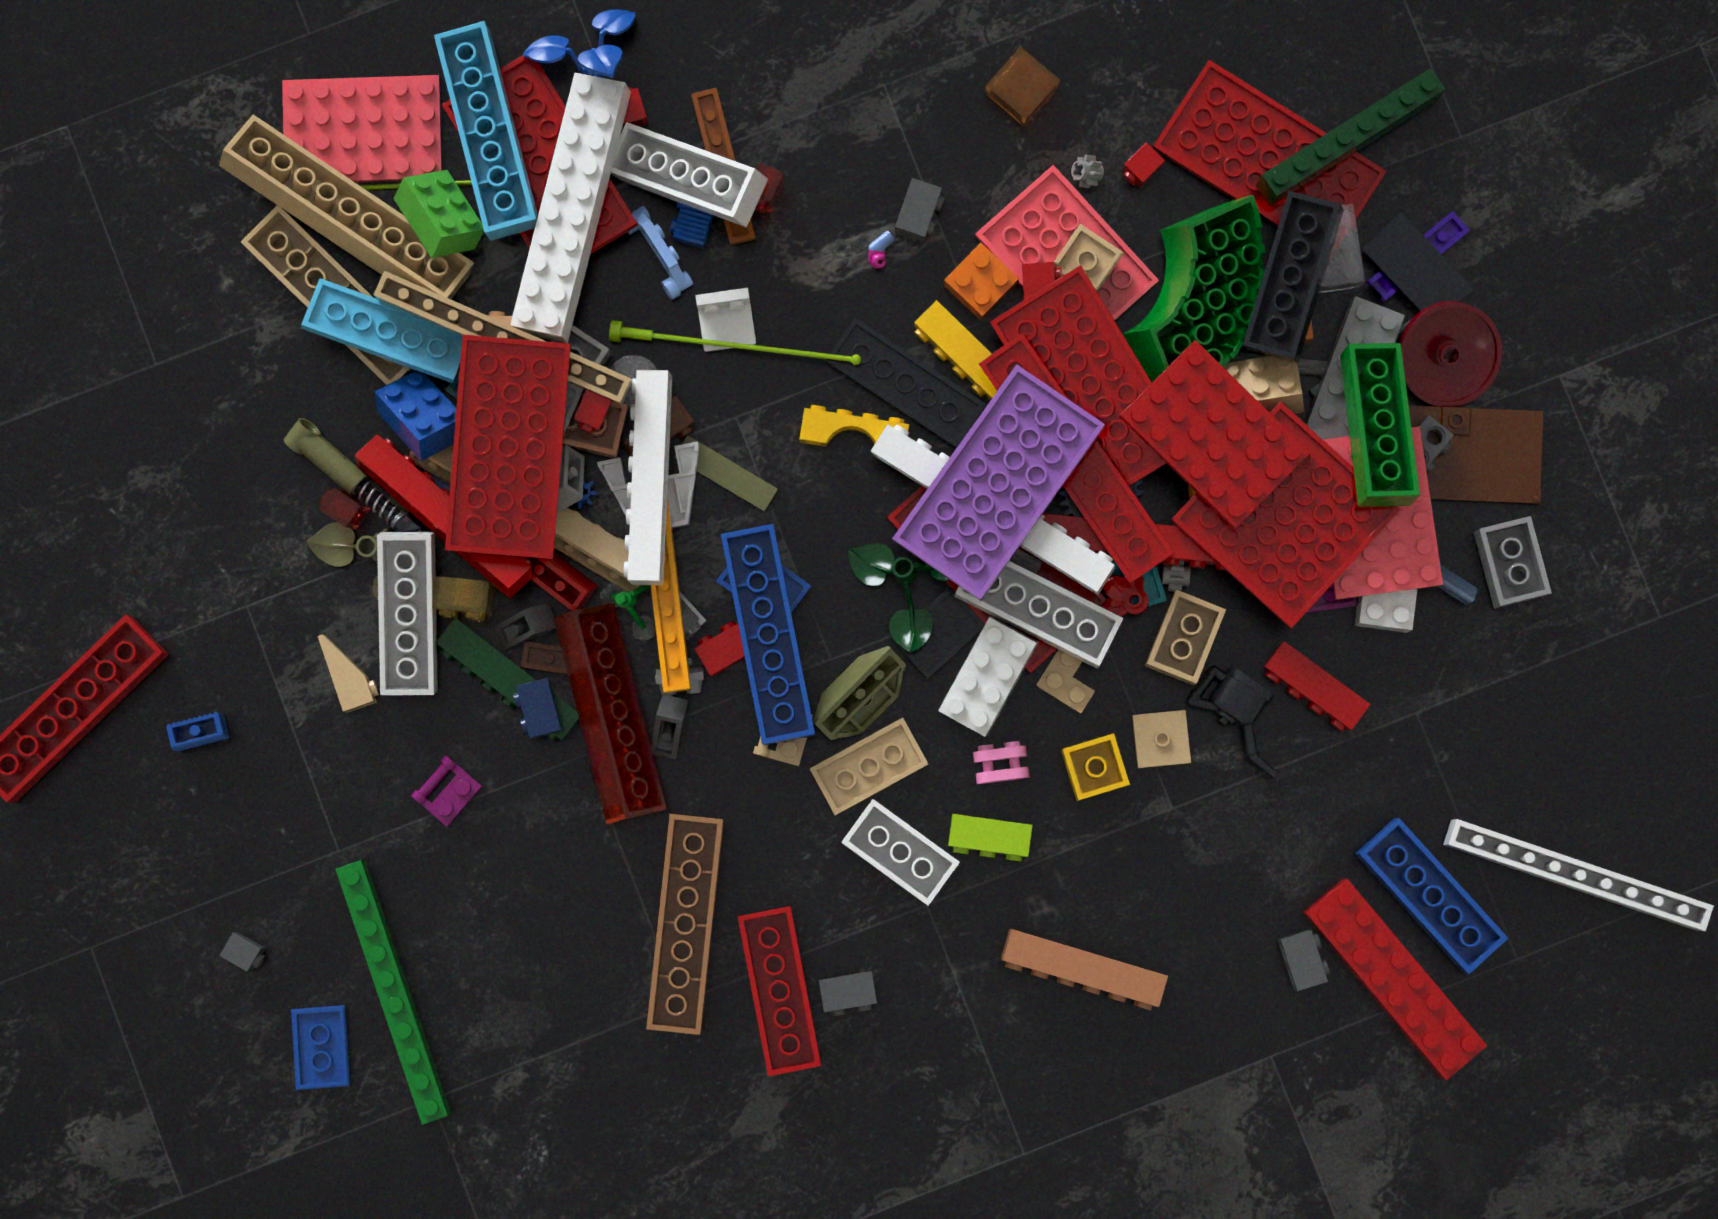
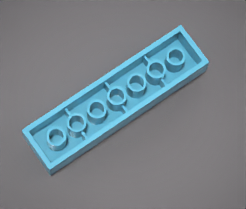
(487, 130)

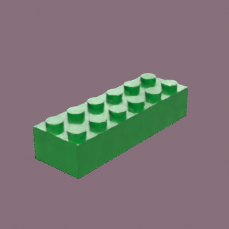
(1379, 425)

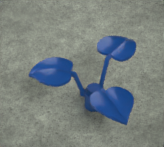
(593, 62)

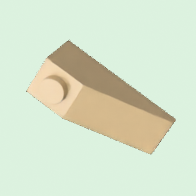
(350, 682)

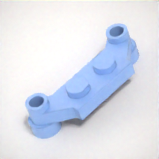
(667, 256)

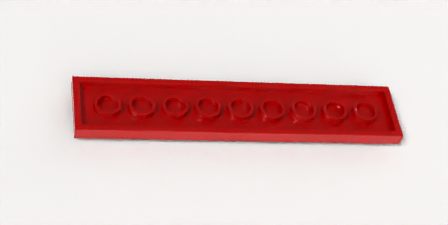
(1095, 482)

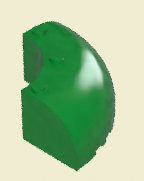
(1206, 288)

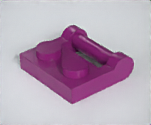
(453, 797)

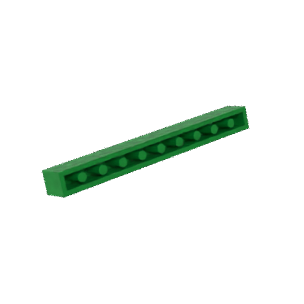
(393, 991)

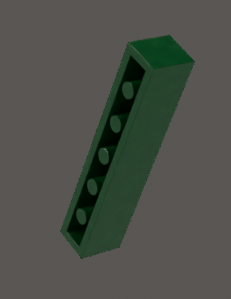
(495, 670)

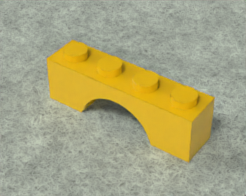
(821, 426)

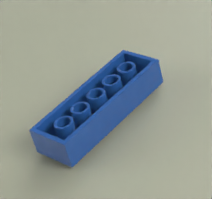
(1431, 896)

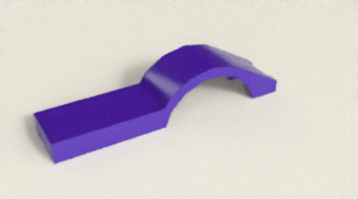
(1441, 236)

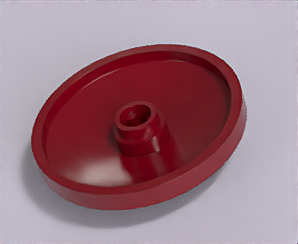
(1450, 353)

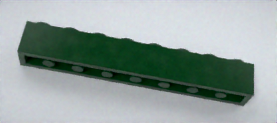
(1350, 137)

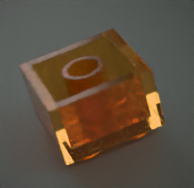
(1022, 86)

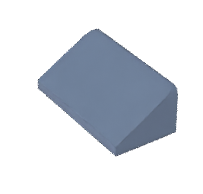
(1457, 586)

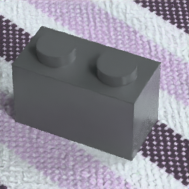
(918, 210)
(1303, 960)
(848, 992)

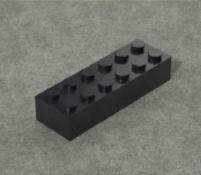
(1293, 276)

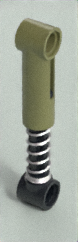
(306, 440)

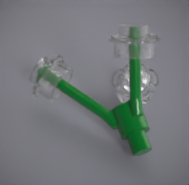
(643, 626)

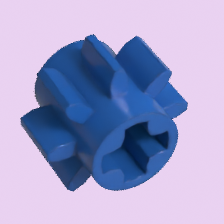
(587, 497)

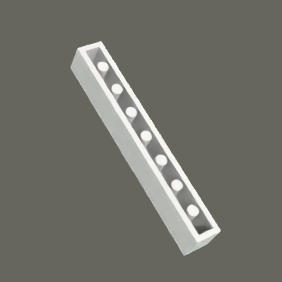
(649, 477)

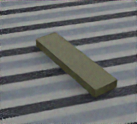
(733, 477)

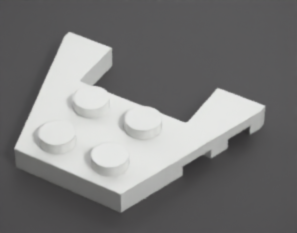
(679, 485)

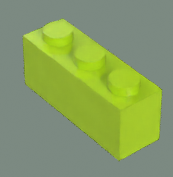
(989, 837)

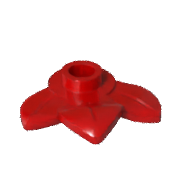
(1120, 594)

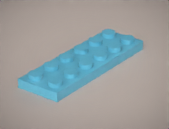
(382, 330)

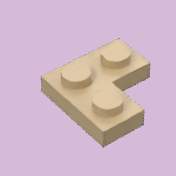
(1061, 684)

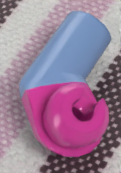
(876, 250)

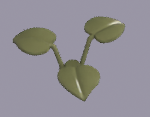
(336, 543)

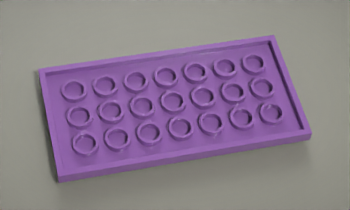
(998, 482)

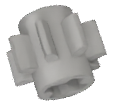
(1087, 171)
(1176, 576)

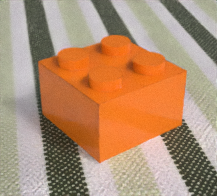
(981, 281)

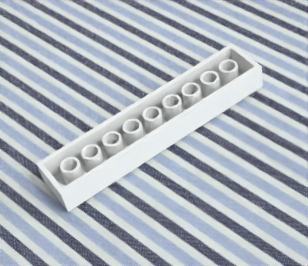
(571, 207)

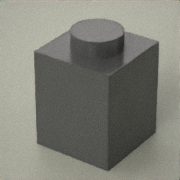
(243, 952)

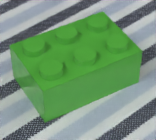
(439, 213)

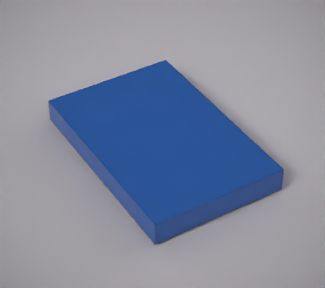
(320, 1047)

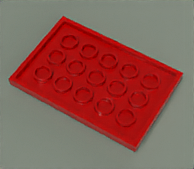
(1214, 434)

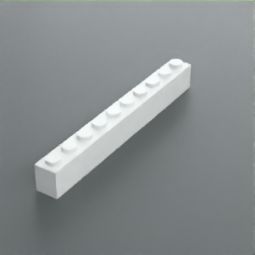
(1043, 541)
(1578, 875)

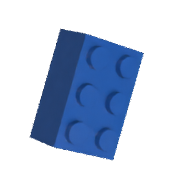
(418, 414)

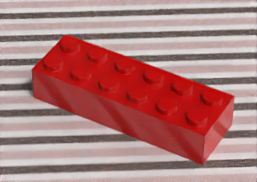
(779, 991)

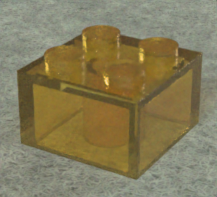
(463, 597)

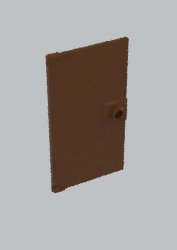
(1491, 456)

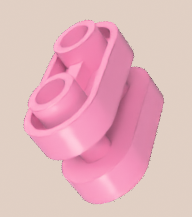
(987, 754)

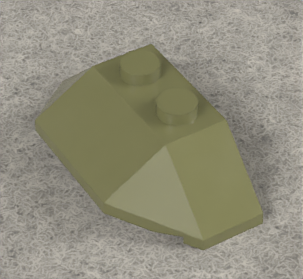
(860, 694)

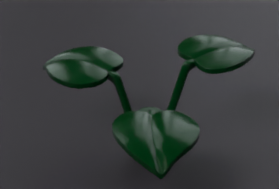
(871, 566)

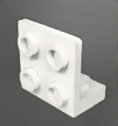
(726, 318)

